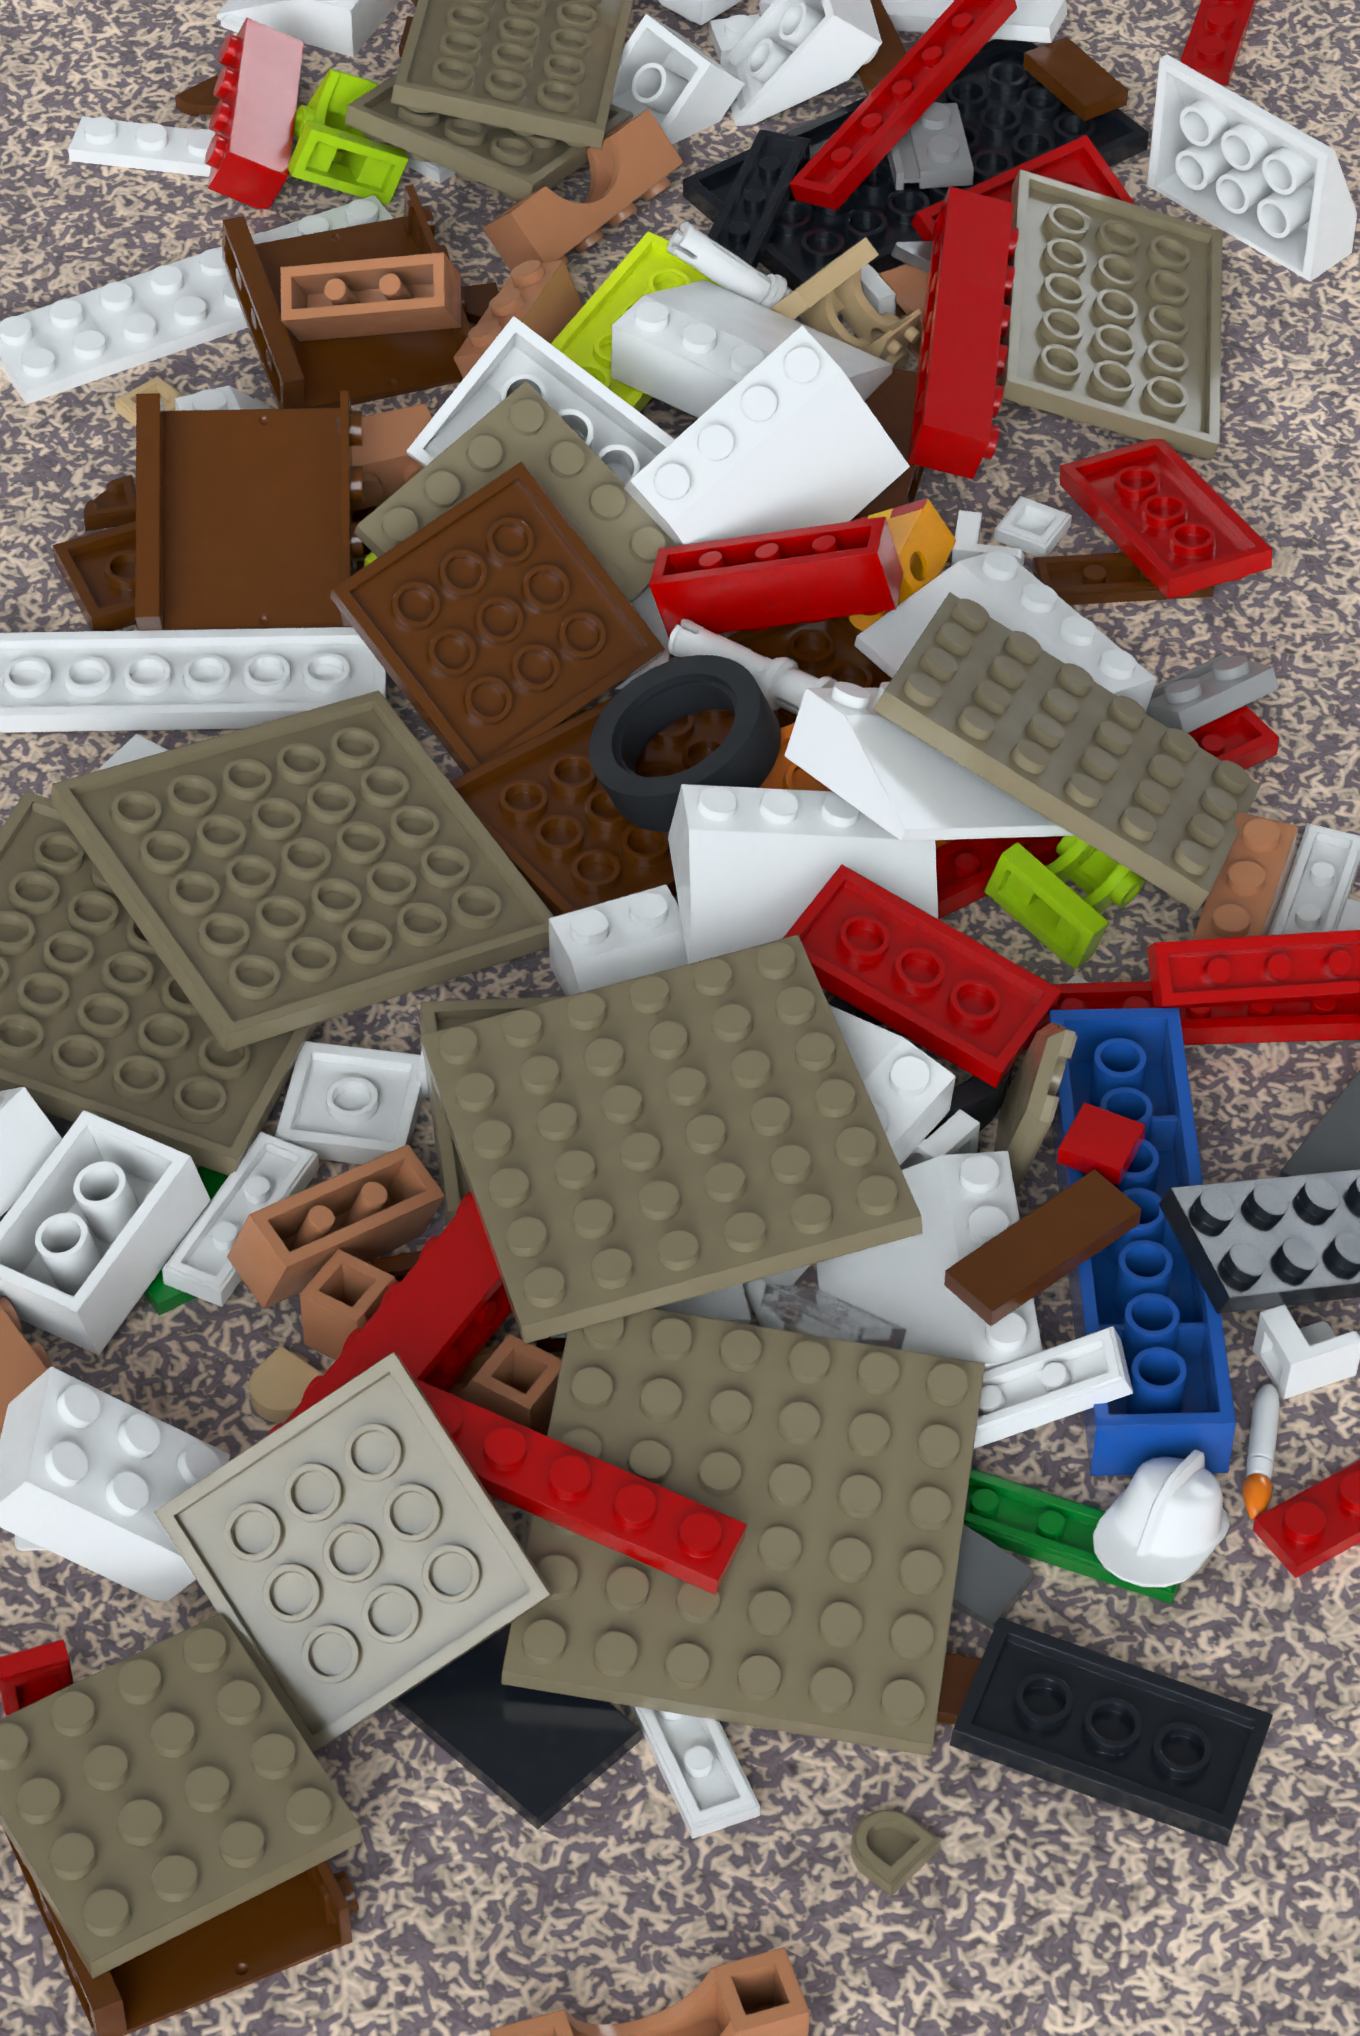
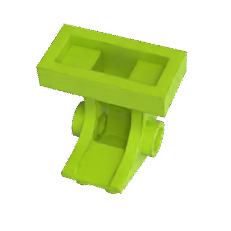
(323, 137)
(1050, 908)

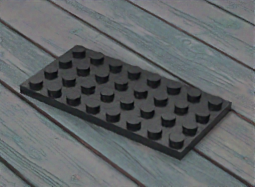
(1005, 124)

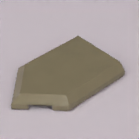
(1032, 1099)

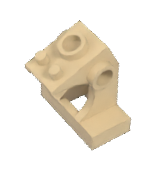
(840, 290)

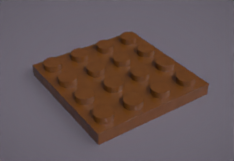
(497, 621)

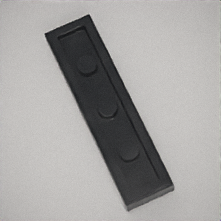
(759, 194)

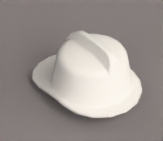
(1163, 1523)

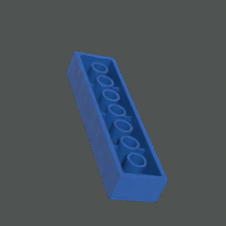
(1143, 1280)

